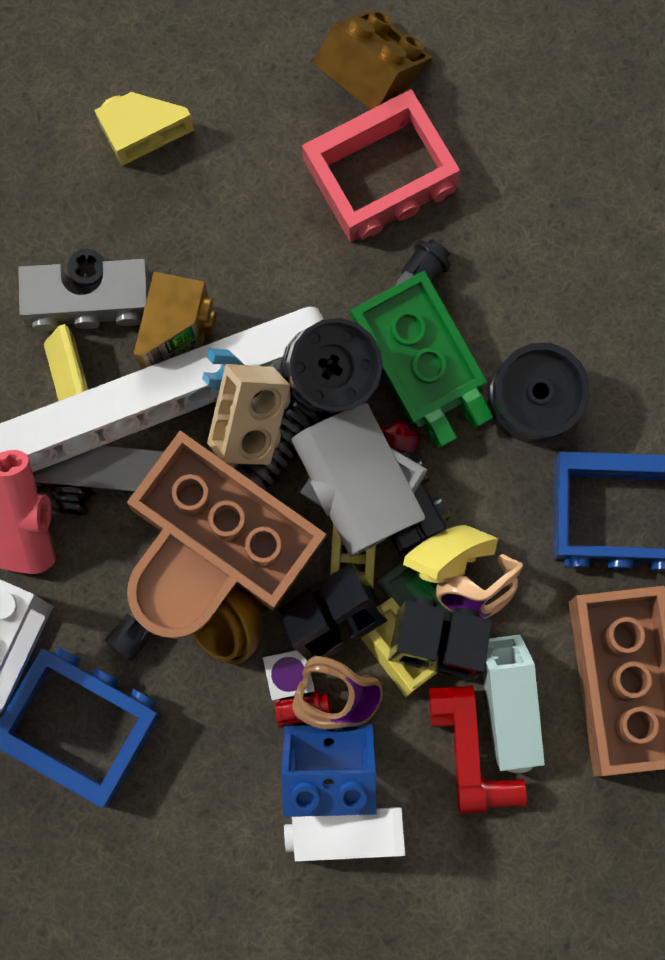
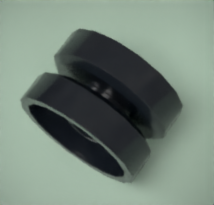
(549, 370)

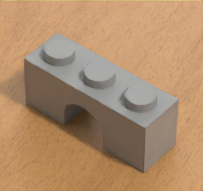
(119, 298)

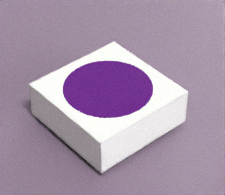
(285, 673)

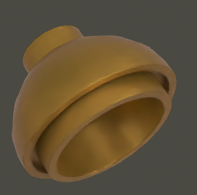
(234, 628)

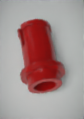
(286, 716)

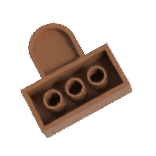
(212, 536)
(622, 677)

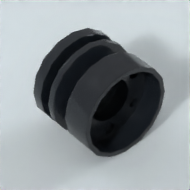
(353, 357)

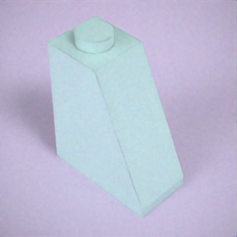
(513, 705)

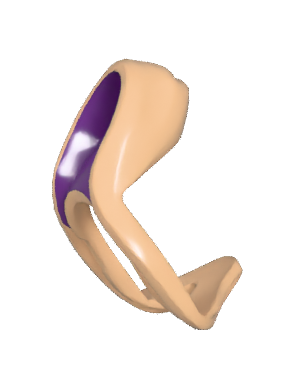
(464, 593)

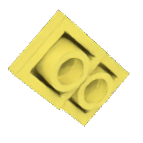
(448, 553)

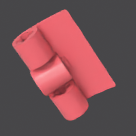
(23, 518)

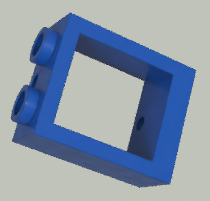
(311, 761)

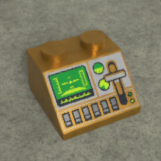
(173, 319)

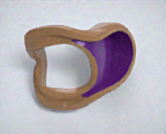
(362, 703)

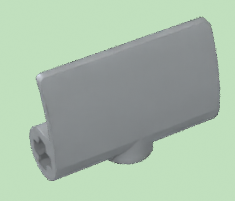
(357, 478)

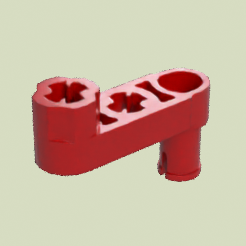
(457, 709)

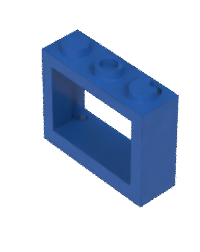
(601, 466)
(99, 683)

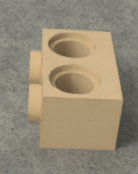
(240, 413)

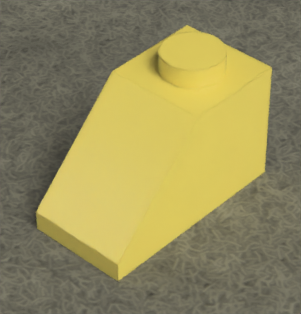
(141, 124)

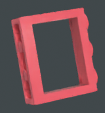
(364, 131)

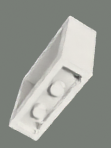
(21, 625)

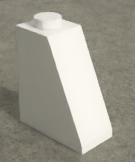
(346, 836)

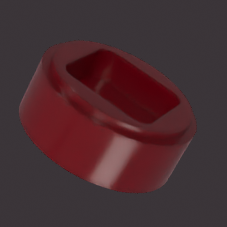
(401, 437)

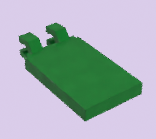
(424, 357)

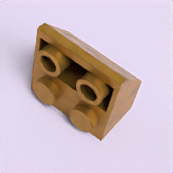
(371, 57)

